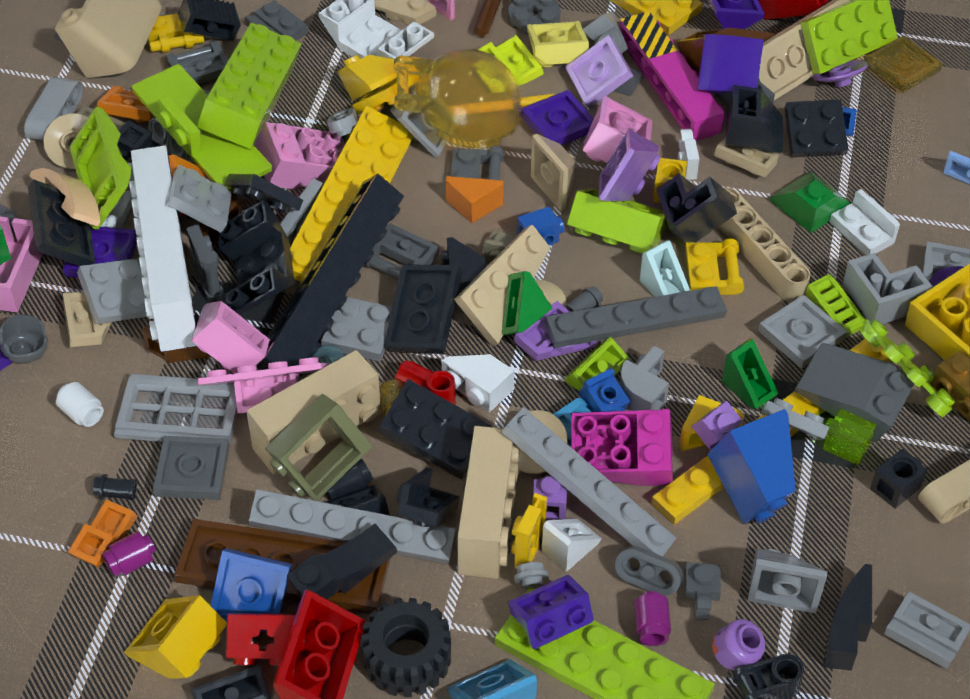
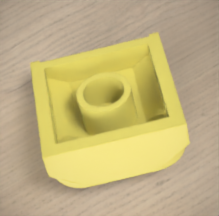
(557, 42)

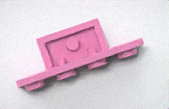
(256, 386)

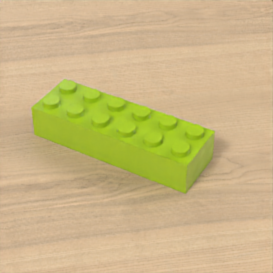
(249, 85)

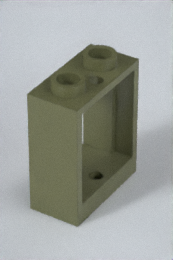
(334, 464)

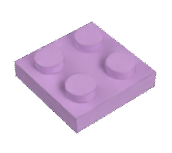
(599, 71)

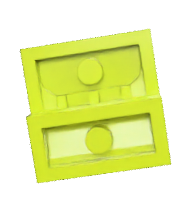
(516, 58)

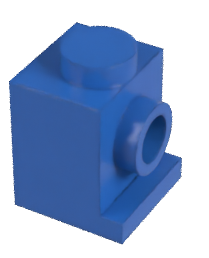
(545, 223)
(604, 383)

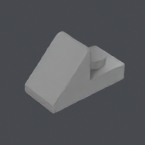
(606, 25)

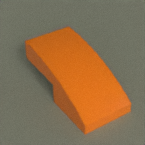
(107, 528)

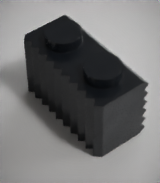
(210, 18)

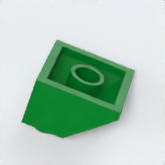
(809, 201)

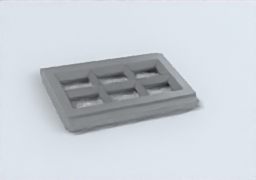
(175, 407)

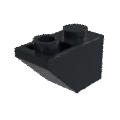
(467, 259)

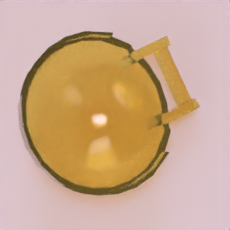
(462, 95)

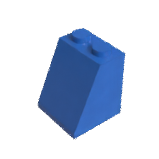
(757, 466)

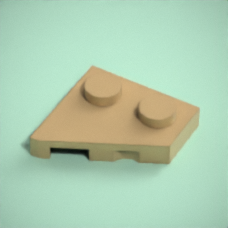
(407, 10)
(750, 159)
(80, 321)

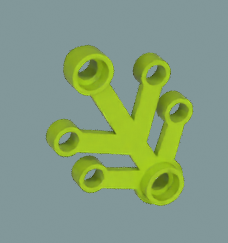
(876, 334)

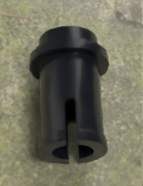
(114, 488)

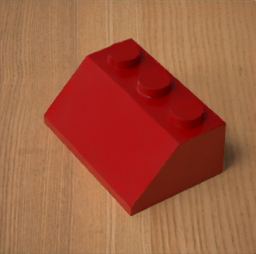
(318, 651)

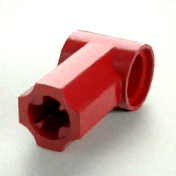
(438, 382)

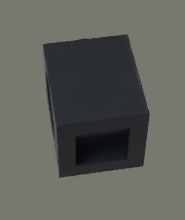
(898, 478)

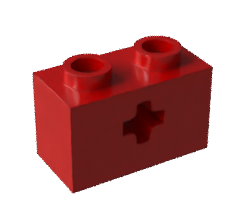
(244, 626)

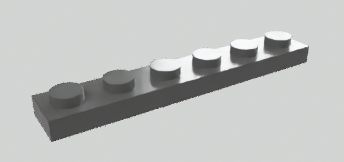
(635, 317)

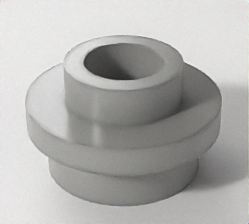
(531, 575)

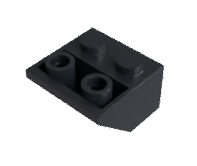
(753, 121)

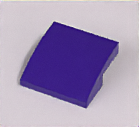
(729, 62)

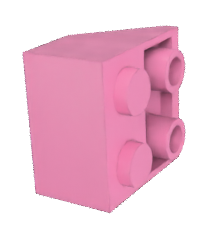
(229, 337)

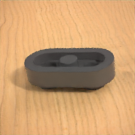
(649, 573)

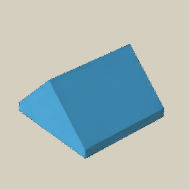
(501, 681)

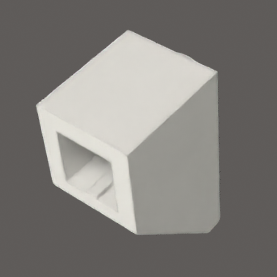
(480, 378)

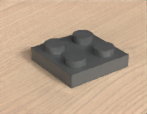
(191, 467)

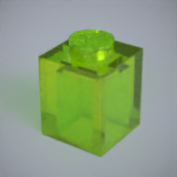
(849, 436)

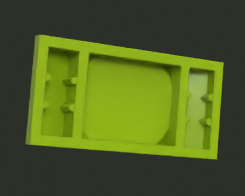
(100, 162)

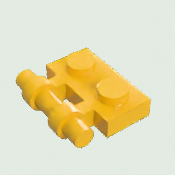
(168, 35)

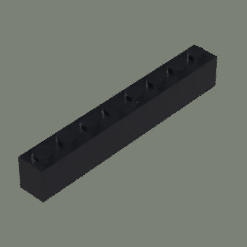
(333, 273)

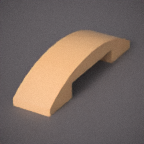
(79, 199)

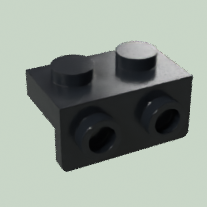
(423, 503)

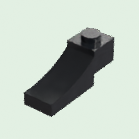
(344, 565)

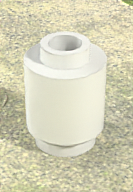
(79, 404)

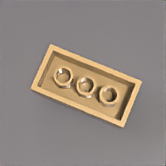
(346, 381)
(487, 504)

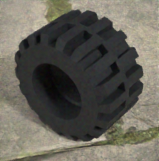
(399, 623)

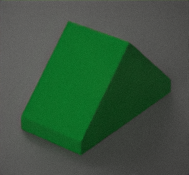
(523, 303)
(748, 375)

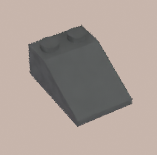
(856, 384)

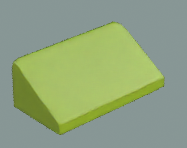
(603, 357)

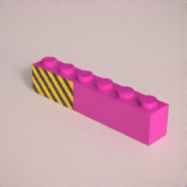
(671, 76)

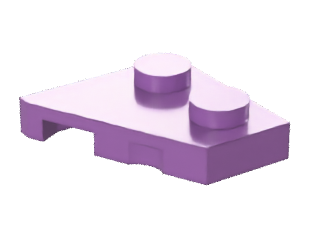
(537, 342)

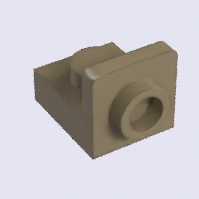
(496, 244)

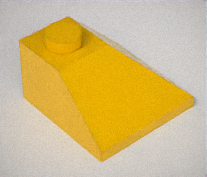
(366, 74)

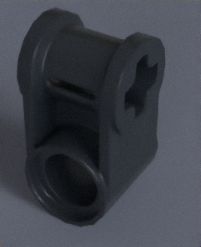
(763, 681)

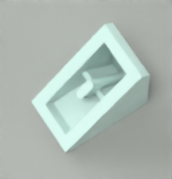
(662, 271)

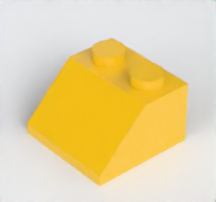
(177, 637)

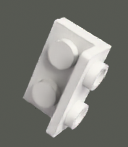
(866, 224)

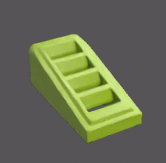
(827, 290)

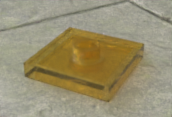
(903, 63)

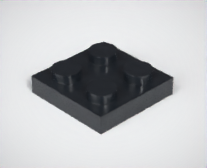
(816, 128)
(259, 189)

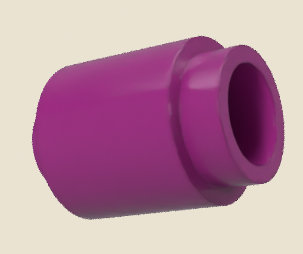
(129, 554)
(652, 618)

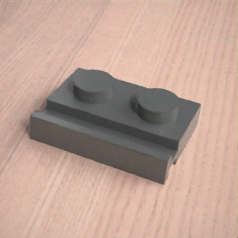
(278, 20)

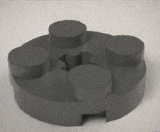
(521, 13)

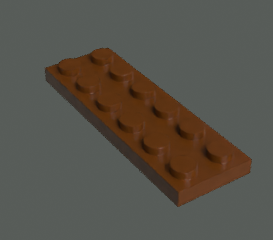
(207, 539)

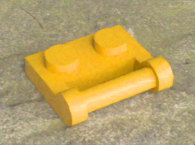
(703, 266)

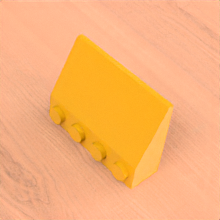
(943, 315)

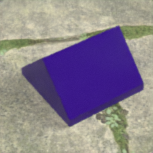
(737, 13)

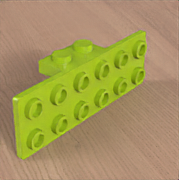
(177, 105)

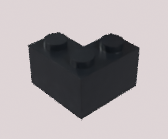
(695, 209)

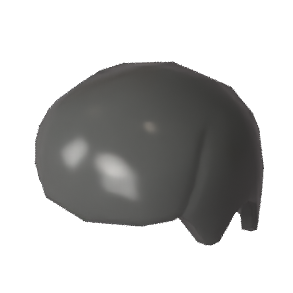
(23, 338)

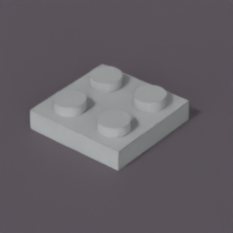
(200, 198)
(113, 290)
(359, 327)
(800, 330)

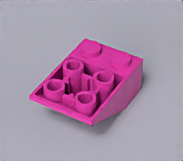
(626, 445)

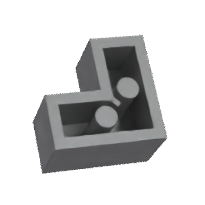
(880, 293)

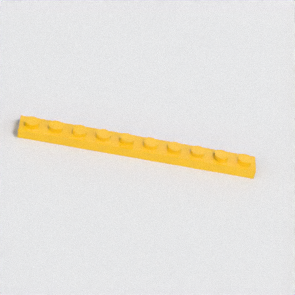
(702, 480)

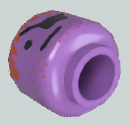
(738, 644)

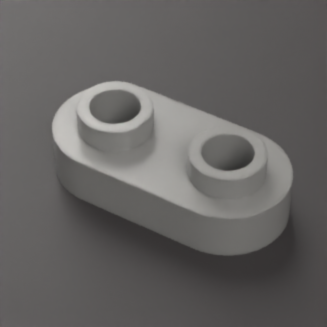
(342, 122)

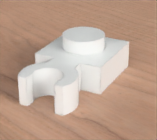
(689, 153)

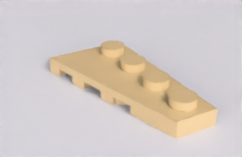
(486, 295)

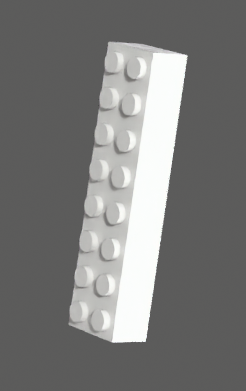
(161, 250)

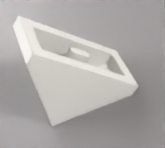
(567, 541)

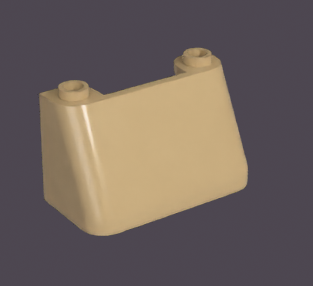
(107, 34)

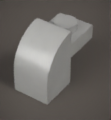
(641, 381)

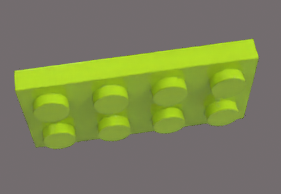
(847, 32)

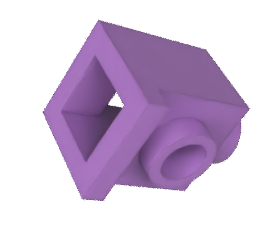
(716, 424)
(555, 494)

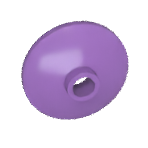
(842, 74)

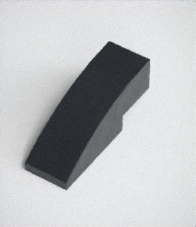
(850, 622)

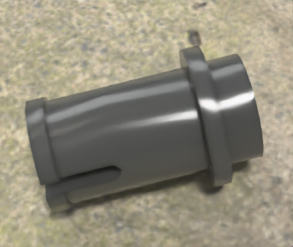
(589, 299)

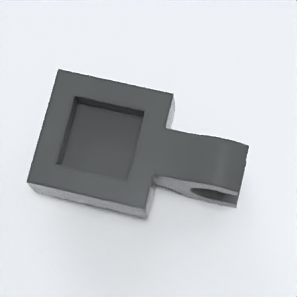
(703, 585)

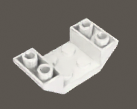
(363, 33)

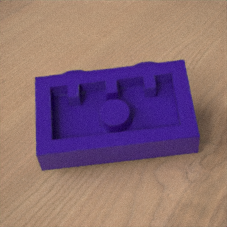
(552, 610)

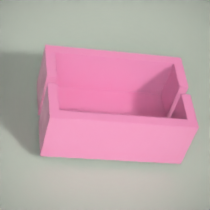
(19, 270)

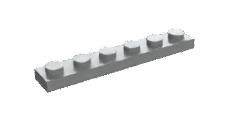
(587, 483)
(343, 523)

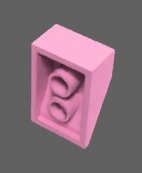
(610, 127)

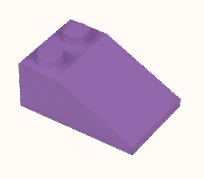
(627, 167)

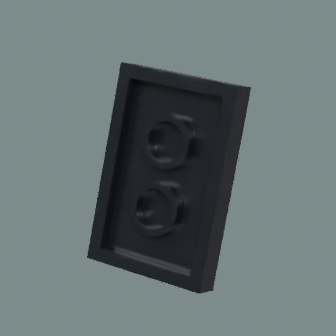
(55, 229)
(423, 308)
(431, 428)

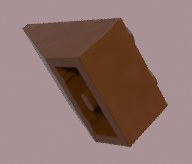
(692, 45)

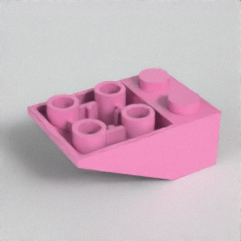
(298, 154)

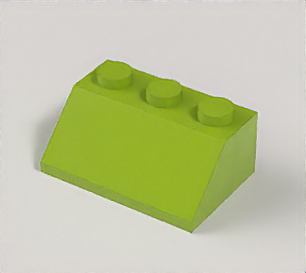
(617, 220)

